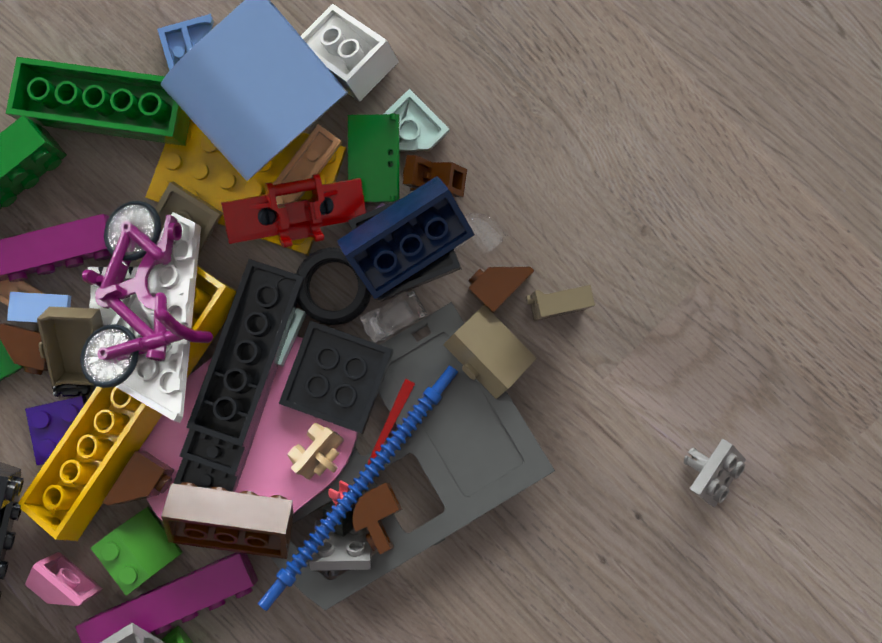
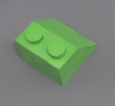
(136, 550)

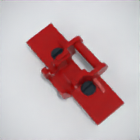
(262, 217)

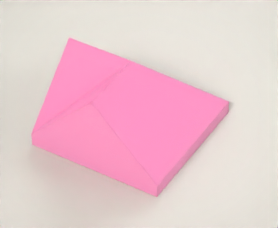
(61, 582)

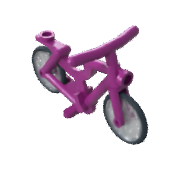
(113, 349)

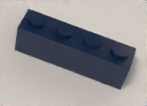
(406, 237)

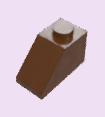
(497, 284)
(23, 347)
(140, 479)

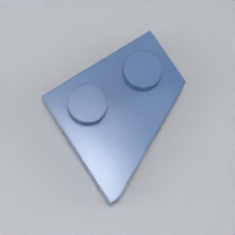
(182, 36)

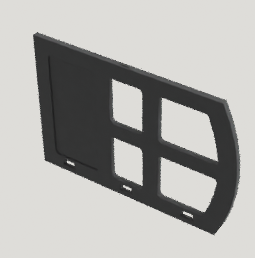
(468, 446)

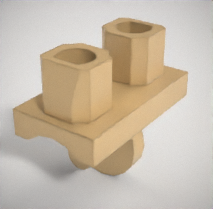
(318, 455)

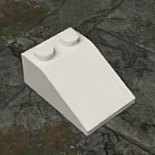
(350, 51)

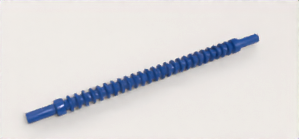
(286, 576)

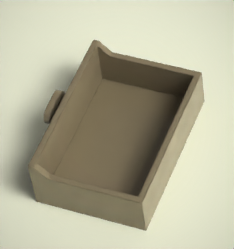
(560, 303)
(63, 338)
(489, 352)

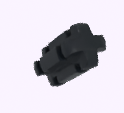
(70, 390)

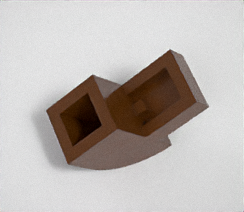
(420, 171)
(369, 512)

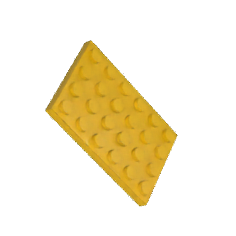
(213, 178)

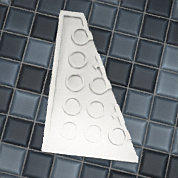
(164, 382)

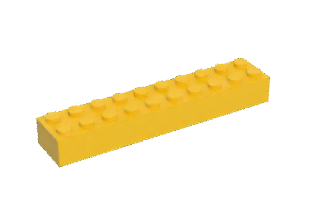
(107, 435)

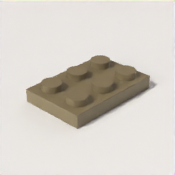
(189, 206)

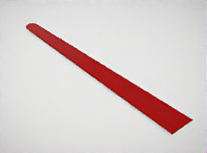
(400, 401)

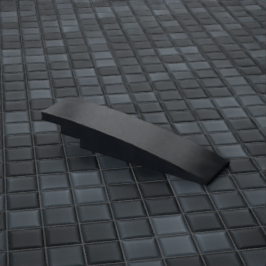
(239, 377)

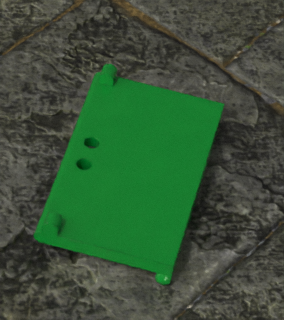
(368, 156)

